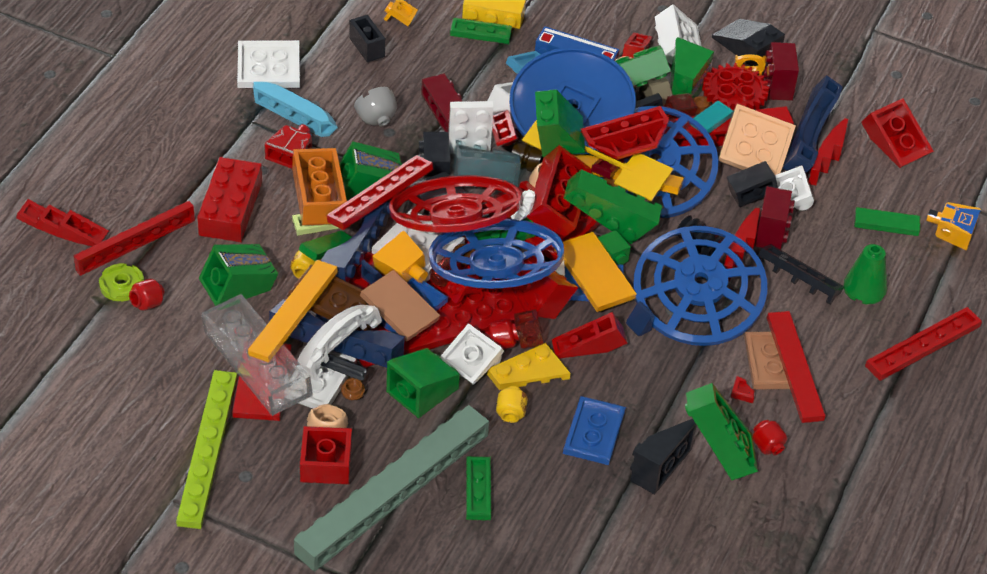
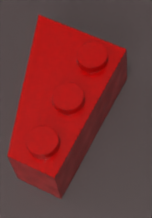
(547, 294)

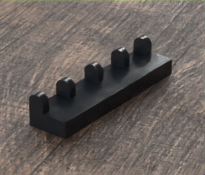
(801, 271)

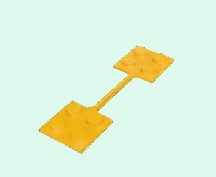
(639, 175)

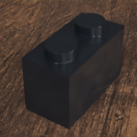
(367, 38)
(436, 150)
(751, 183)

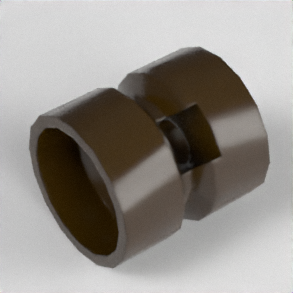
(529, 156)

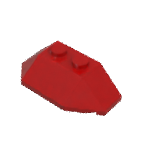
(628, 133)

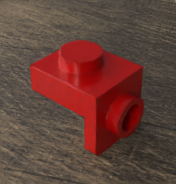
(457, 291)

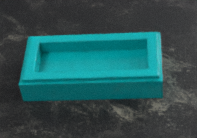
(714, 116)

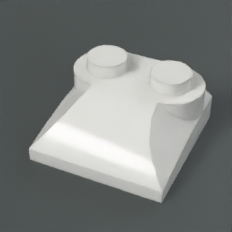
(797, 182)
(472, 354)

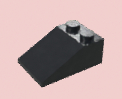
(748, 38)
(661, 455)

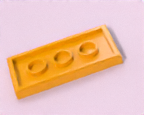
(596, 272)

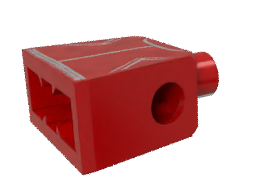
(281, 144)

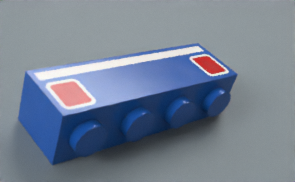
(554, 39)

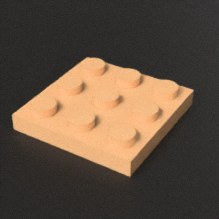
(755, 139)

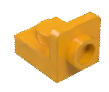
(400, 10)

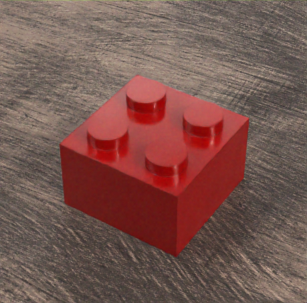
(325, 455)

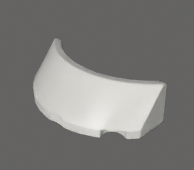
(334, 333)

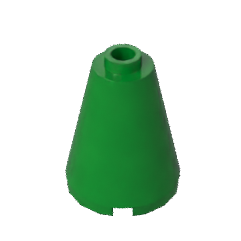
(868, 276)

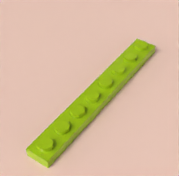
(207, 450)

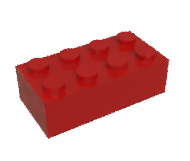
(230, 199)
(550, 206)

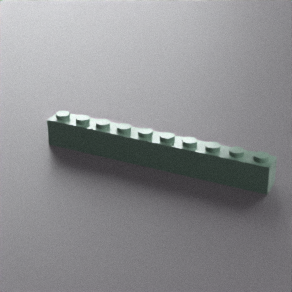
(390, 488)

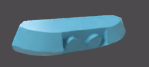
(294, 108)

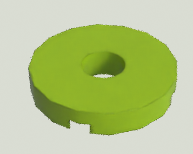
(117, 272)

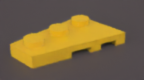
(528, 367)

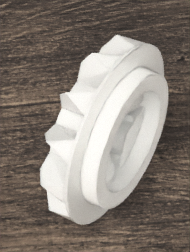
(527, 201)

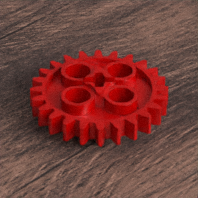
(735, 86)

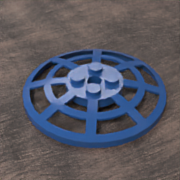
(671, 156)
(499, 258)
(701, 294)

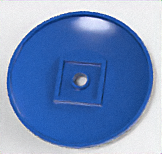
(582, 77)

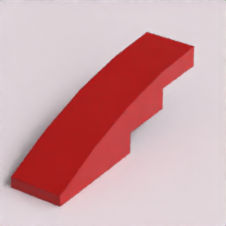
(828, 151)
(62, 225)
(747, 233)

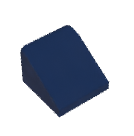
(368, 273)
(640, 319)

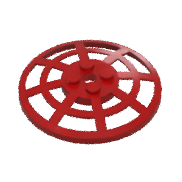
(455, 211)

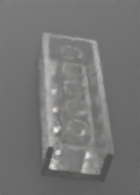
(275, 383)

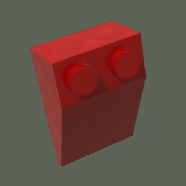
(897, 133)

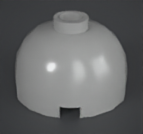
(377, 107)

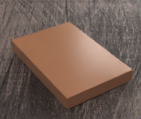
(400, 305)
(764, 361)

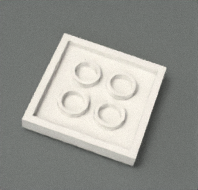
(268, 62)
(421, 239)

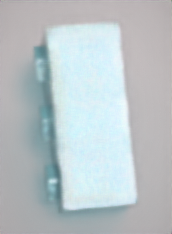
(480, 162)

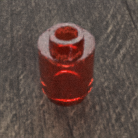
(444, 263)

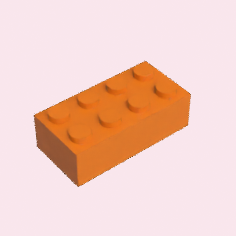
(317, 184)

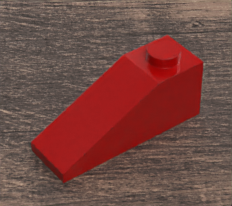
(636, 43)
(504, 129)
(591, 338)

